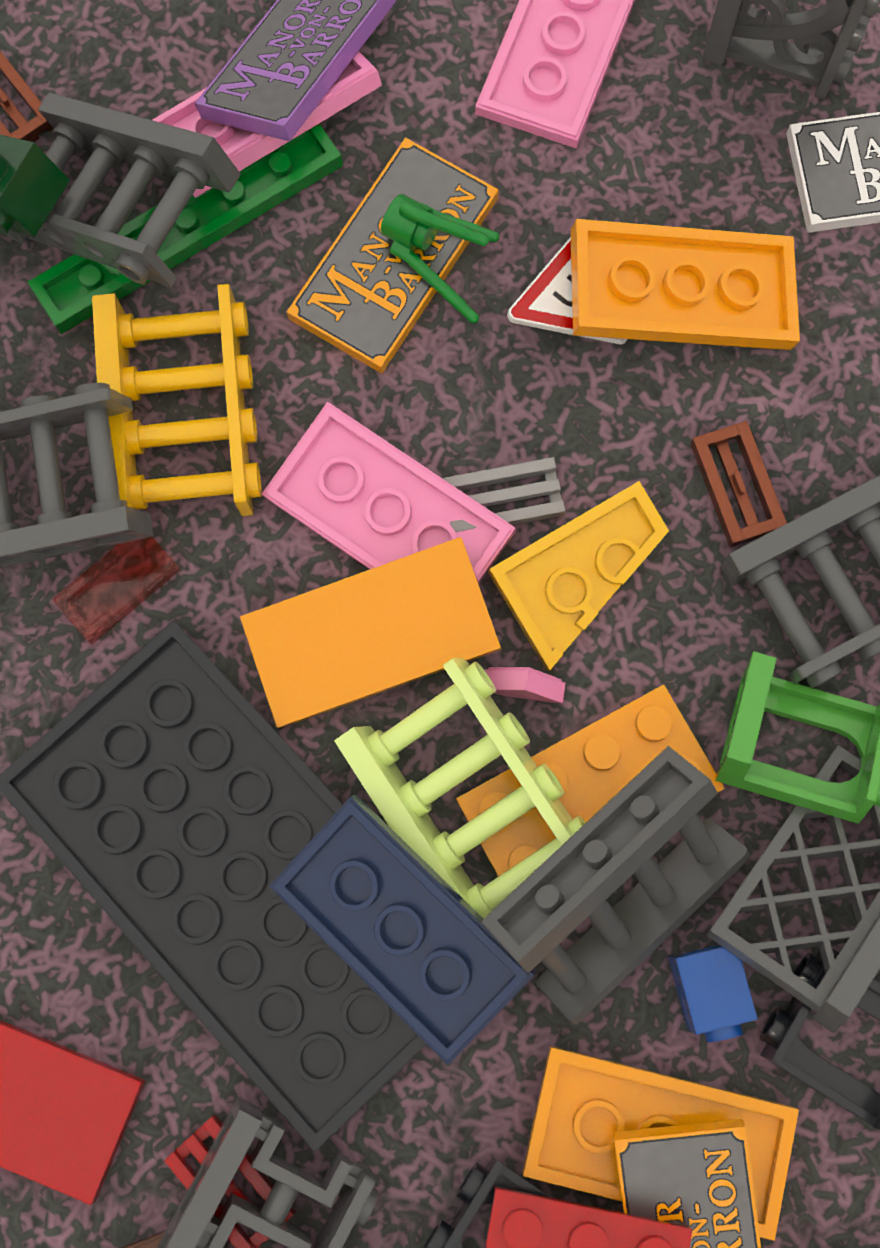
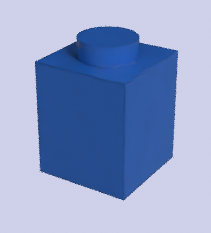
(712, 992)

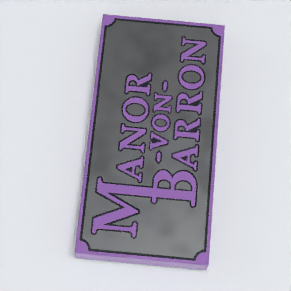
(289, 64)

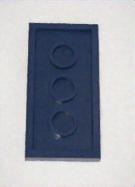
(401, 929)

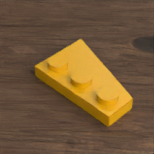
(573, 571)

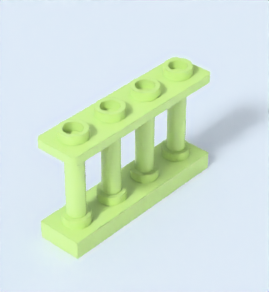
(407, 803)

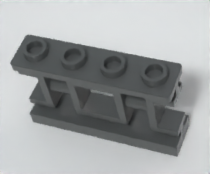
(195, 1220)

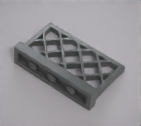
(859, 958)

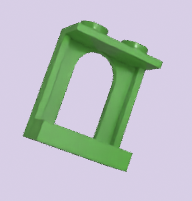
(818, 708)

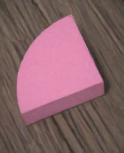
(526, 684)

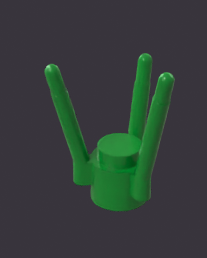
(416, 225)

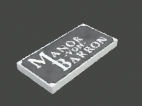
(837, 170)

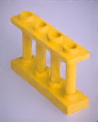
(114, 336)

